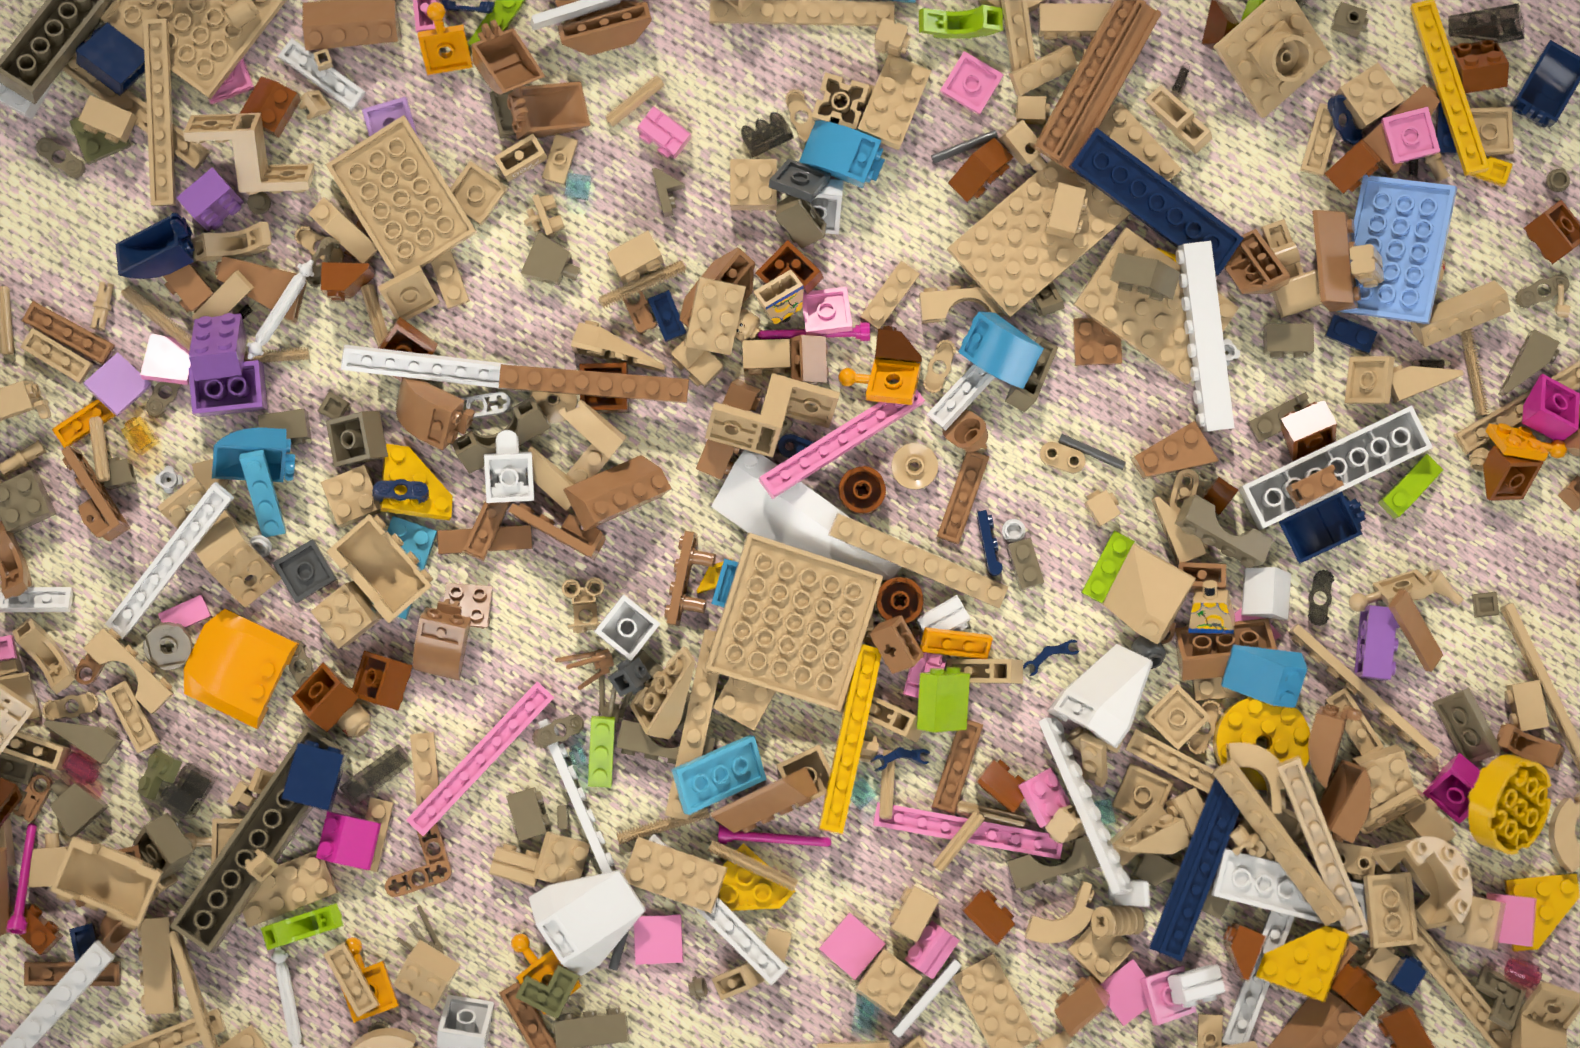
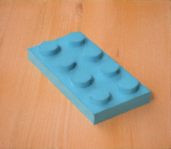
(415, 539)
(718, 774)

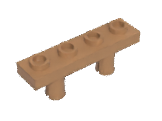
(682, 568)

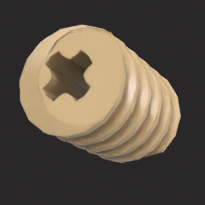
(1117, 921)

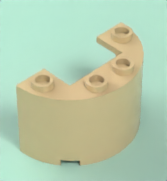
(381, 566)
(1438, 873)
(107, 881)

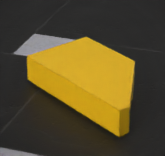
(1497, 173)
(710, 578)

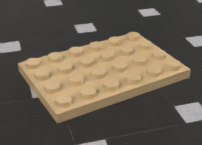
(401, 197)
(1144, 323)

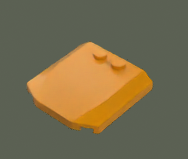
(237, 666)

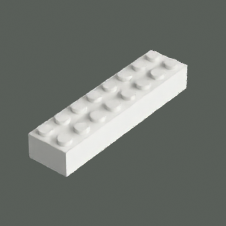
(1354, 459)

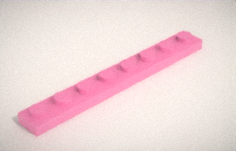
(835, 445)
(480, 758)
(987, 833)

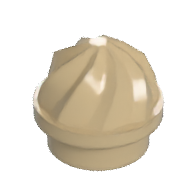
(1478, 458)

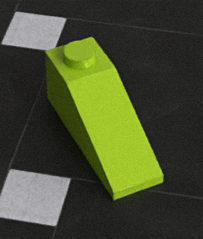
(1410, 486)

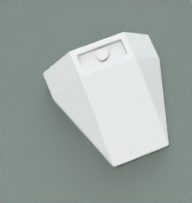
(1105, 695)
(586, 917)

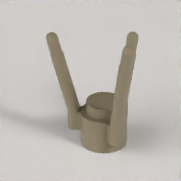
(611, 709)
(437, 945)

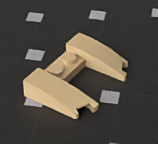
(604, 442)

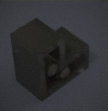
(190, 791)

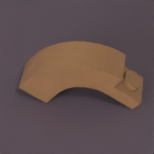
(13, 566)
(1529, 747)

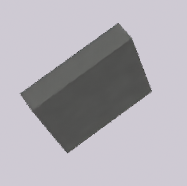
(799, 180)
(305, 571)

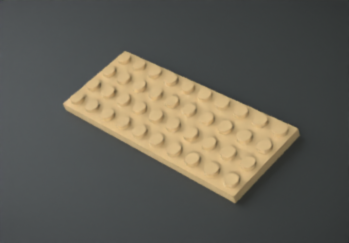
(1009, 245)

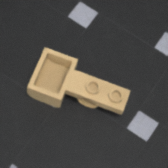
(1303, 288)

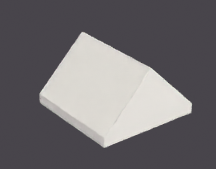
(1266, 593)

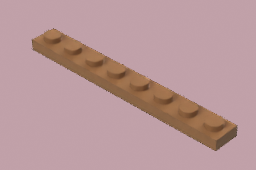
(593, 383)

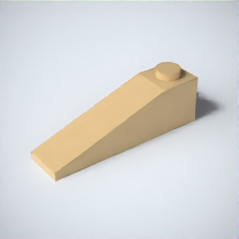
(602, 344)
(663, 699)

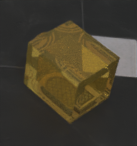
(140, 435)

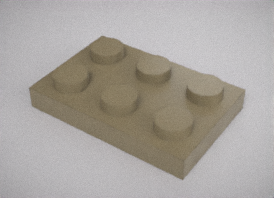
(1467, 725)

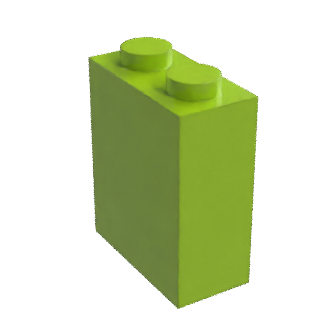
(943, 700)

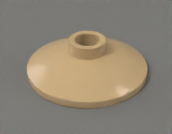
(552, 410)
(917, 454)

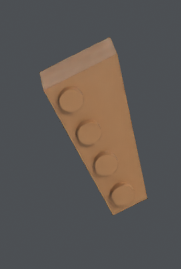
(717, 456)

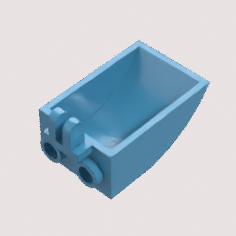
(843, 153)
(1000, 349)
(271, 440)

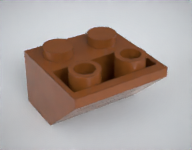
(1481, 65)

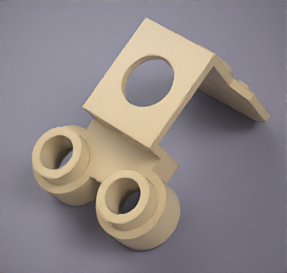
(582, 600)

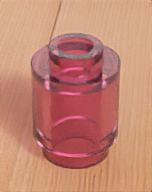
(81, 768)
(1523, 972)

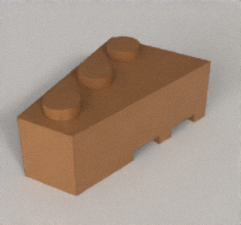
(1177, 452)

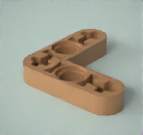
(432, 863)

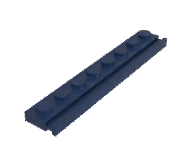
(1195, 874)

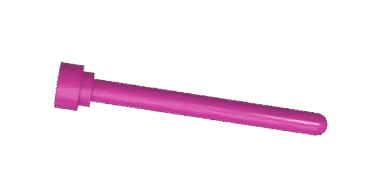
(859, 332)
(726, 835)
(17, 923)

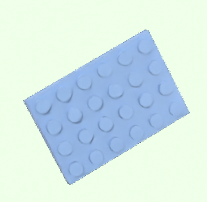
(1410, 231)

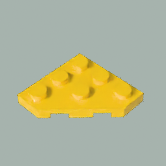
(406, 465)
(748, 890)
(1554, 899)
(1306, 963)

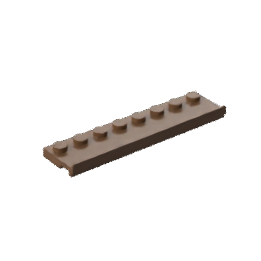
(1097, 79)

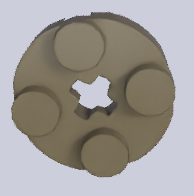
(161, 656)

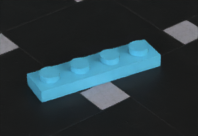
(262, 493)

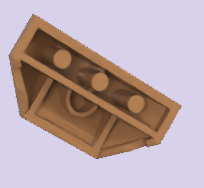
(606, 28)
(1256, 267)
(733, 268)

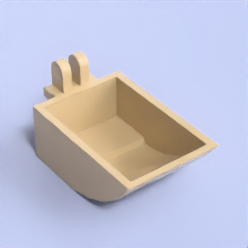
(22, 398)

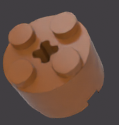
(858, 478)
(899, 587)

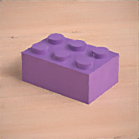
(210, 200)
(217, 346)
(231, 393)
(1376, 644)

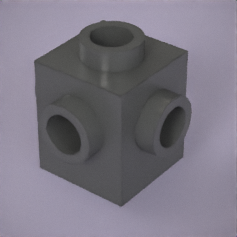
(629, 677)

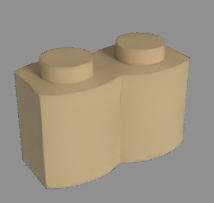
(698, 363)

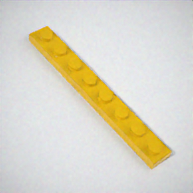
(1449, 87)
(850, 740)

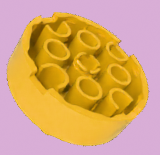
(1248, 719)
(1509, 804)

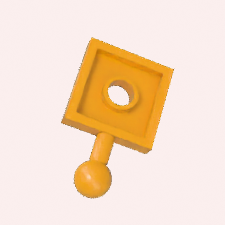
(452, 37)
(882, 372)
(1522, 443)
(539, 967)
(378, 978)

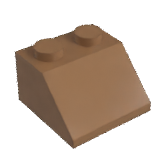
(1081, 1004)

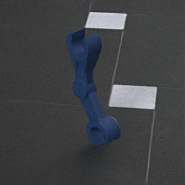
(1048, 651)
(912, 755)

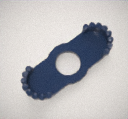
(485, 7)
(1348, 132)
(385, 489)

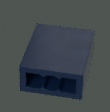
(111, 58)
(314, 776)

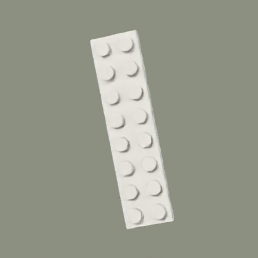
(1268, 887)

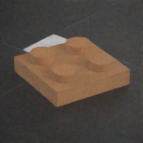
(1095, 344)

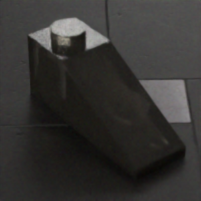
(1495, 24)
(375, 775)

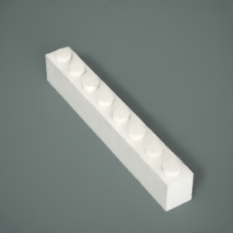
(1205, 336)

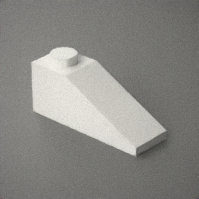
(1137, 897)

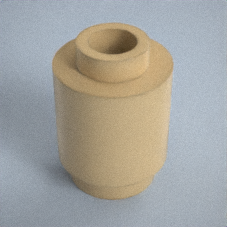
(240, 13)

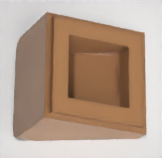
(1571, 494)

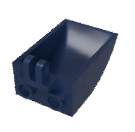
(1548, 85)
(156, 249)
(1323, 526)

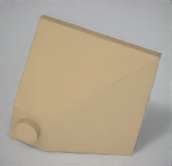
(1148, 593)

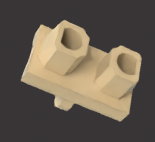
(543, 205)
(1247, 838)

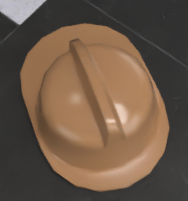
(967, 432)
(113, 933)

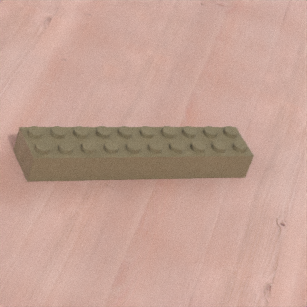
(227, 884)

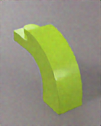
(961, 24)
(302, 926)

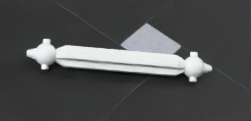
(280, 309)
(287, 998)

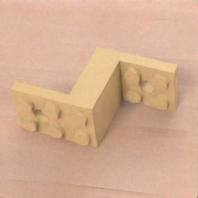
(249, 153)
(782, 399)
(224, 548)
(1543, 1024)

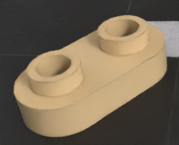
(1062, 458)
(1180, 491)

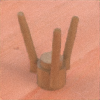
(600, 658)

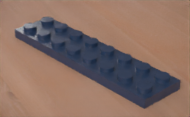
(1152, 198)

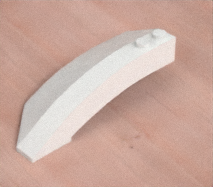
(792, 518)

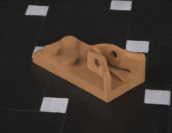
(107, 517)
(570, 533)

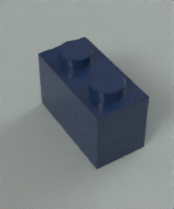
(1407, 975)

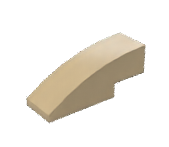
(1179, 119)

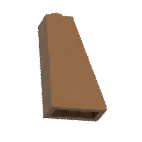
(1422, 98)
(267, 283)

